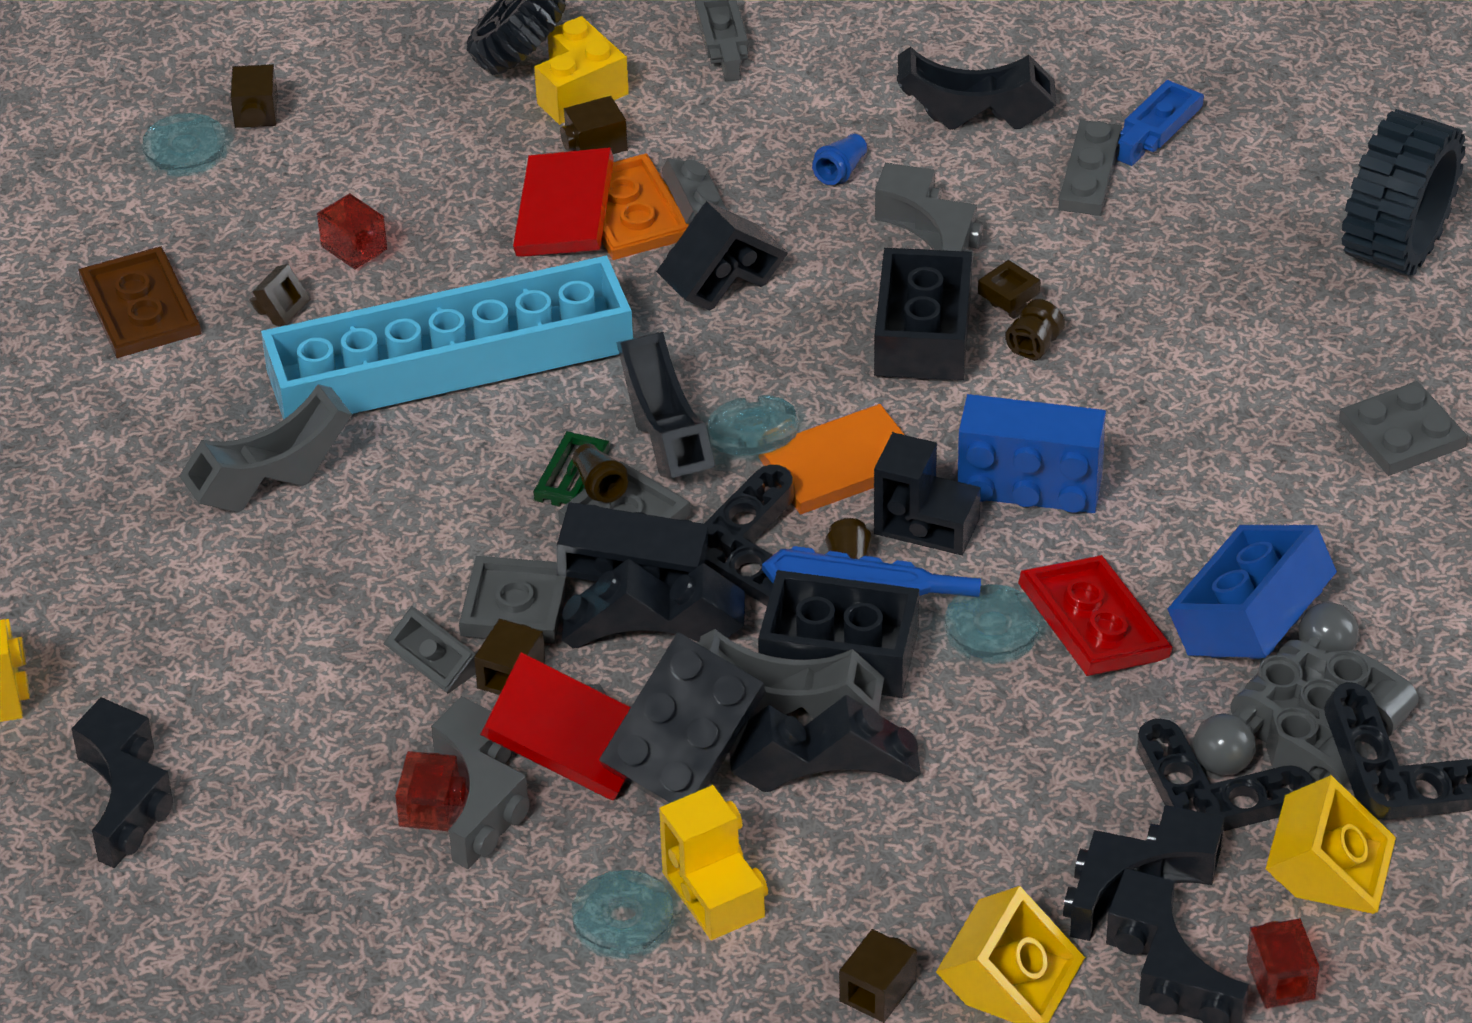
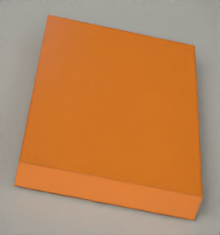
(639, 210)
(835, 457)

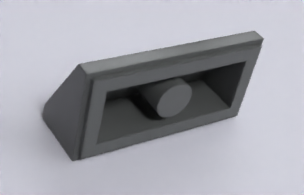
(432, 650)

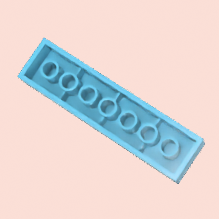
(452, 338)

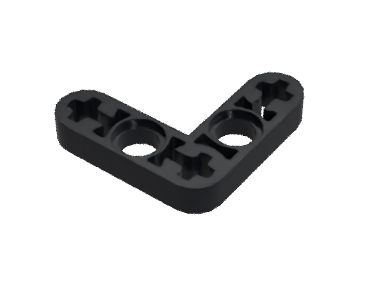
(739, 538)
(1394, 779)
(1213, 797)

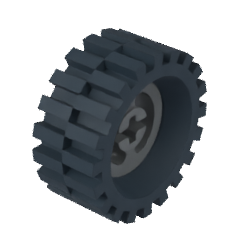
(1403, 191)

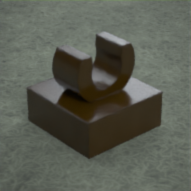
(1009, 288)
(280, 296)

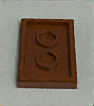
(139, 302)

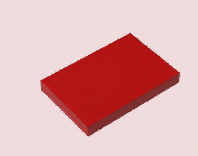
(563, 202)
(1094, 615)
(557, 724)

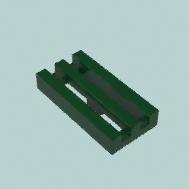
(562, 494)

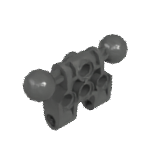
(1289, 699)

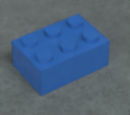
(1032, 452)
(1252, 591)

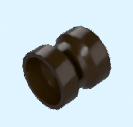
(1032, 335)

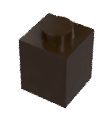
(254, 96)
(594, 126)
(501, 650)
(878, 975)

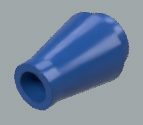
(837, 160)

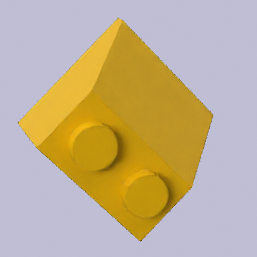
(1330, 848)
(1011, 959)

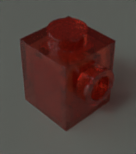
(352, 231)
(429, 791)
(1282, 963)

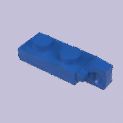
(1157, 120)

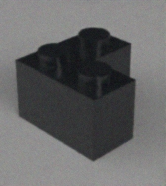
(717, 251)
(917, 504)

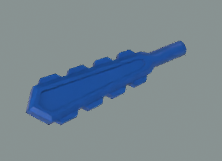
(868, 570)

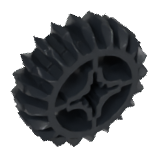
(512, 32)

